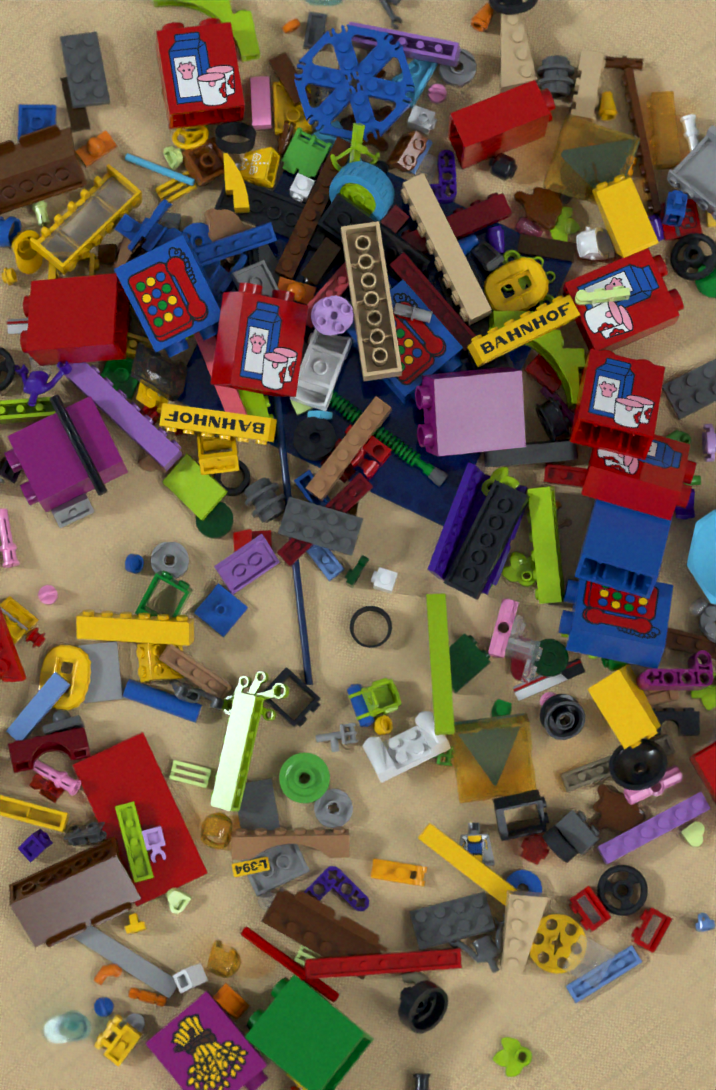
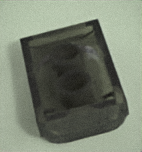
(159, 372)

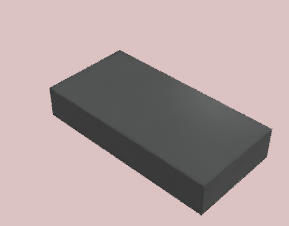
(315, 29)

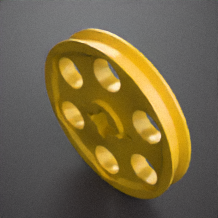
(552, 935)

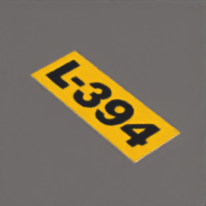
(250, 866)

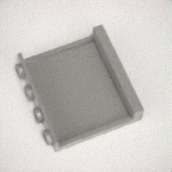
(698, 173)

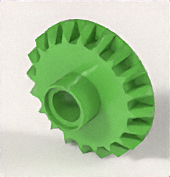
(304, 764)

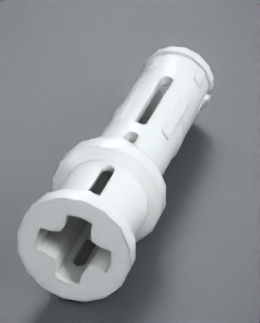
(691, 131)

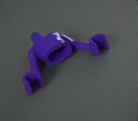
(37, 380)

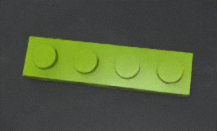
(134, 842)

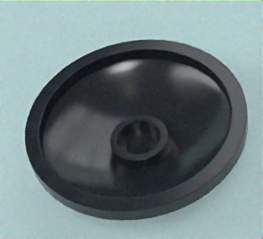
(627, 762)

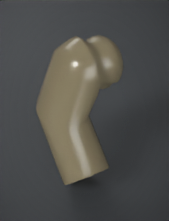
(414, 977)

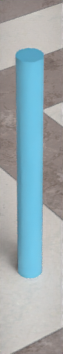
(159, 169)

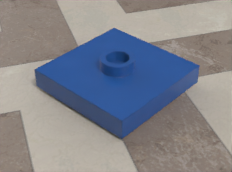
(221, 610)

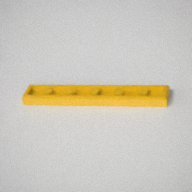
(466, 862)

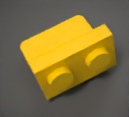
(151, 667)

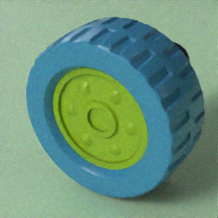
(365, 186)

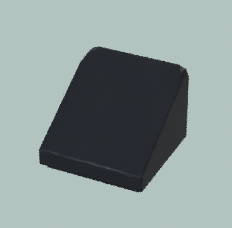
(6, 471)

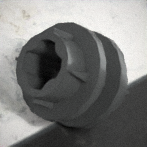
(555, 76)
(265, 500)

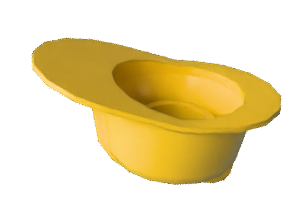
(26, 258)

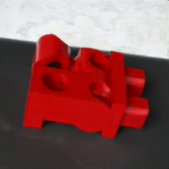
(375, 450)

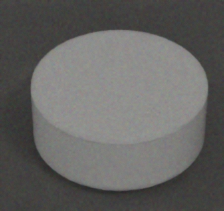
(136, 1020)

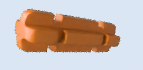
(147, 996)

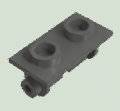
(77, 834)

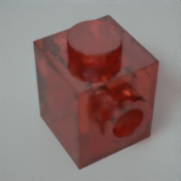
(534, 849)

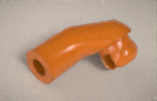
(107, 970)

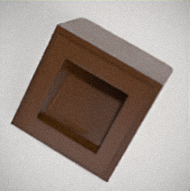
(107, 254)

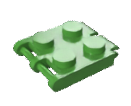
(305, 154)

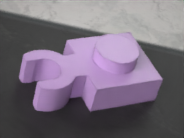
(154, 840)

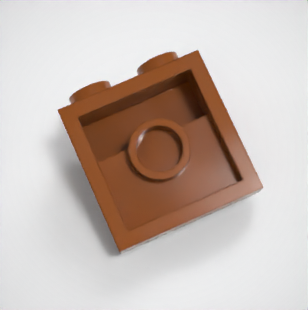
(407, 151)

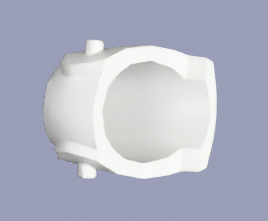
(594, 244)

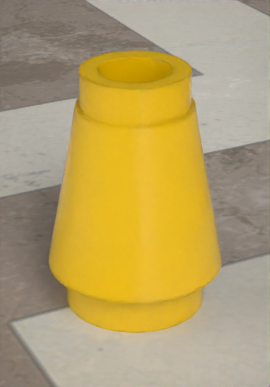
(607, 107)

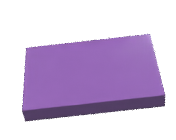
(247, 564)

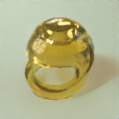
(219, 826)
(223, 963)

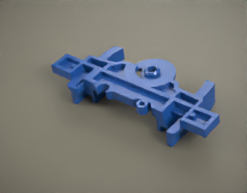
(158, 235)

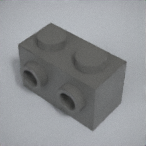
(578, 831)

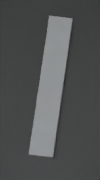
(128, 960)

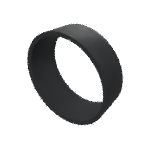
(235, 128)
(366, 609)

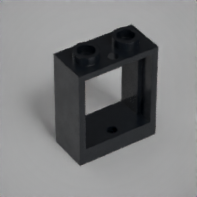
(313, 706)
(525, 827)

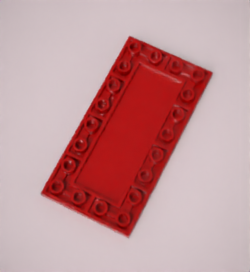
(132, 774)

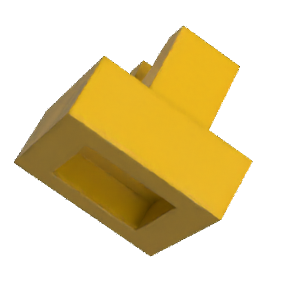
(135, 925)

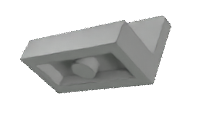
(72, 510)

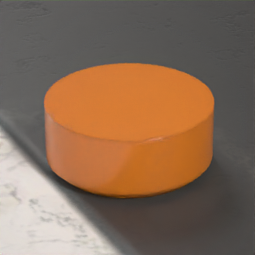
(291, 26)

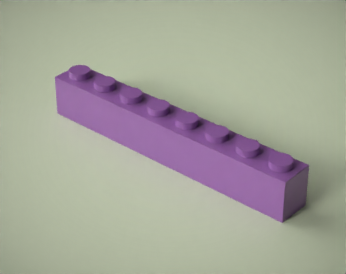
(124, 414)

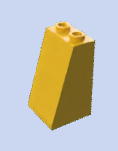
(624, 216)
(625, 707)

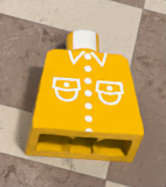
(260, 167)

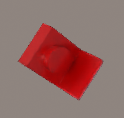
(243, 537)

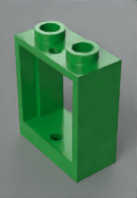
(168, 578)

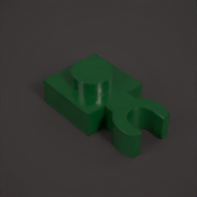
(353, 574)

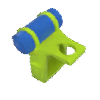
(373, 700)

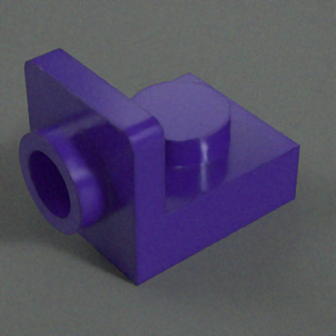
(688, 512)
(35, 845)

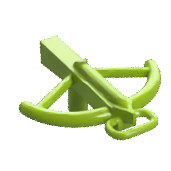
(356, 148)

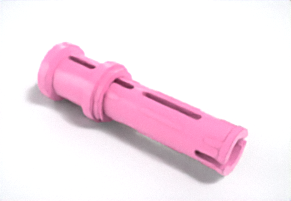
(8, 547)
(60, 779)

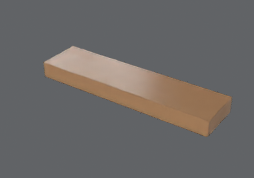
(195, 672)

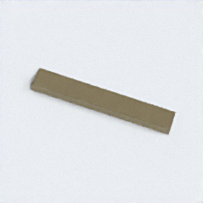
(600, 769)

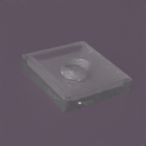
(588, 961)

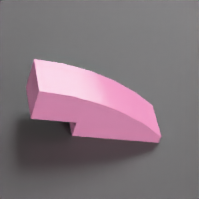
(261, 103)

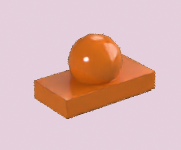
(96, 148)
(303, 292)
(231, 1001)

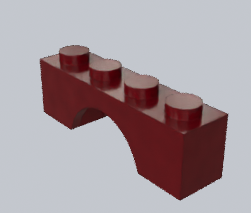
(26, 752)

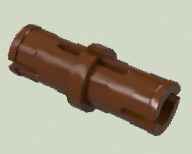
(624, 62)
(285, 138)

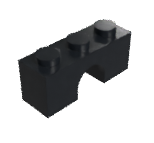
(687, 720)

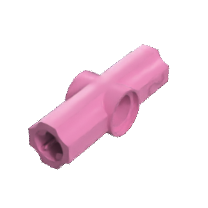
(506, 616)
(670, 778)

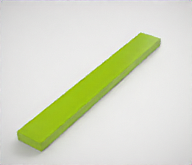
(440, 664)

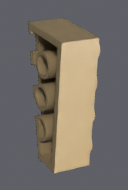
(515, 54)
(586, 85)
(520, 926)

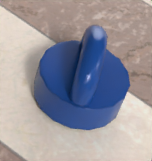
(134, 563)
(104, 1006)

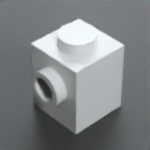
(422, 119)
(301, 188)
(384, 580)
(190, 978)

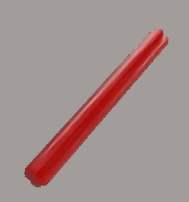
(288, 963)

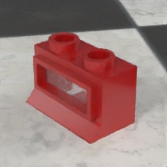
(589, 909)
(651, 930)

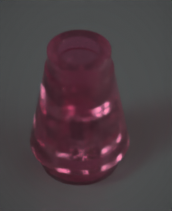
(528, 227)

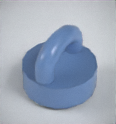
(702, 926)

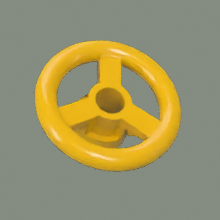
(191, 138)

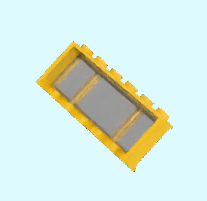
(87, 220)

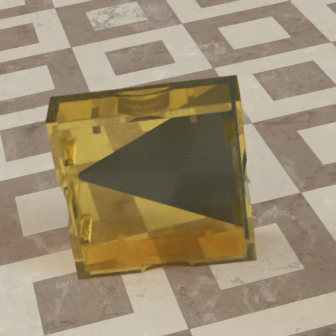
(587, 157)
(493, 757)

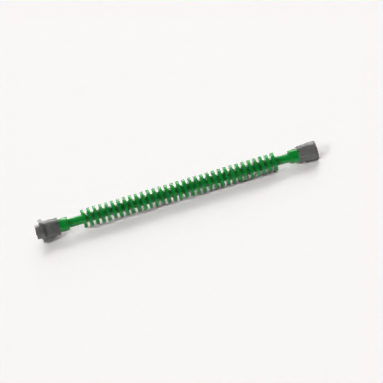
(436, 475)

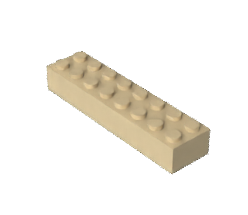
(446, 249)
(371, 301)

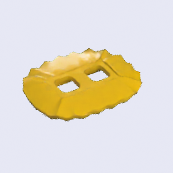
(510, 274)
(78, 678)

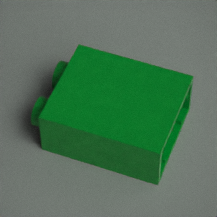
(307, 1035)

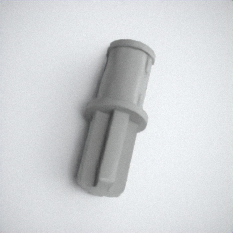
(412, 312)

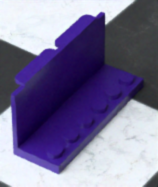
(459, 522)

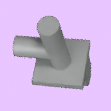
(342, 734)

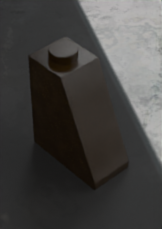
(323, 260)

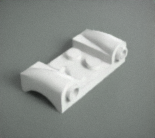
(321, 369)
(406, 748)

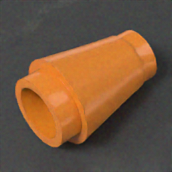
(482, 18)

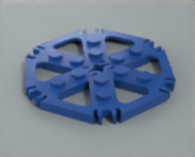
(367, 70)

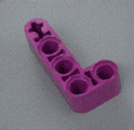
(675, 676)

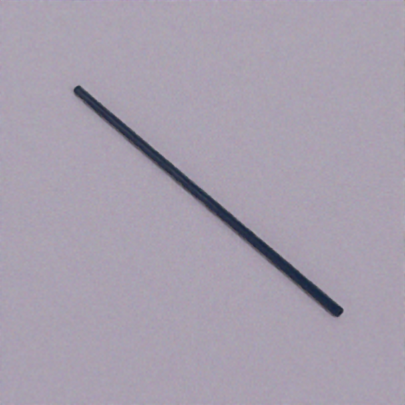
(296, 566)

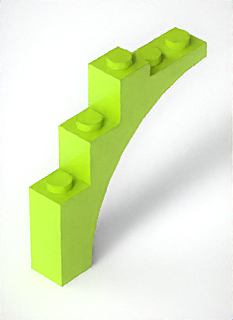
(241, 22)
(564, 361)

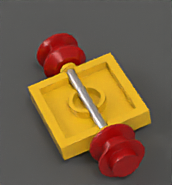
(21, 622)

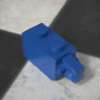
(674, 208)

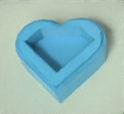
(321, 414)

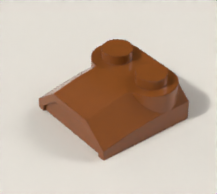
(204, 162)

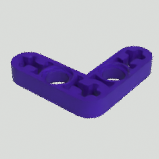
(440, 188)
(329, 884)

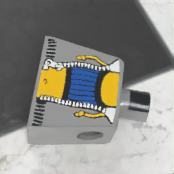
(478, 844)

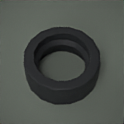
(245, 483)
(559, 844)

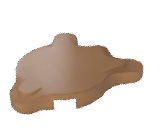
(223, 224)

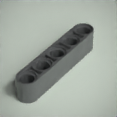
(533, 453)

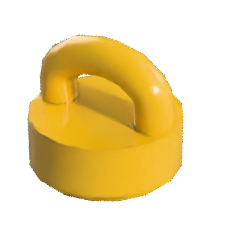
(382, 725)

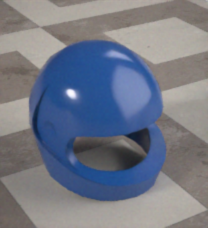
(5, 225)

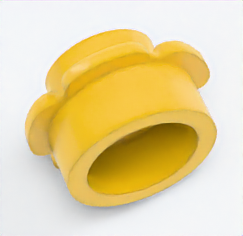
(9, 276)

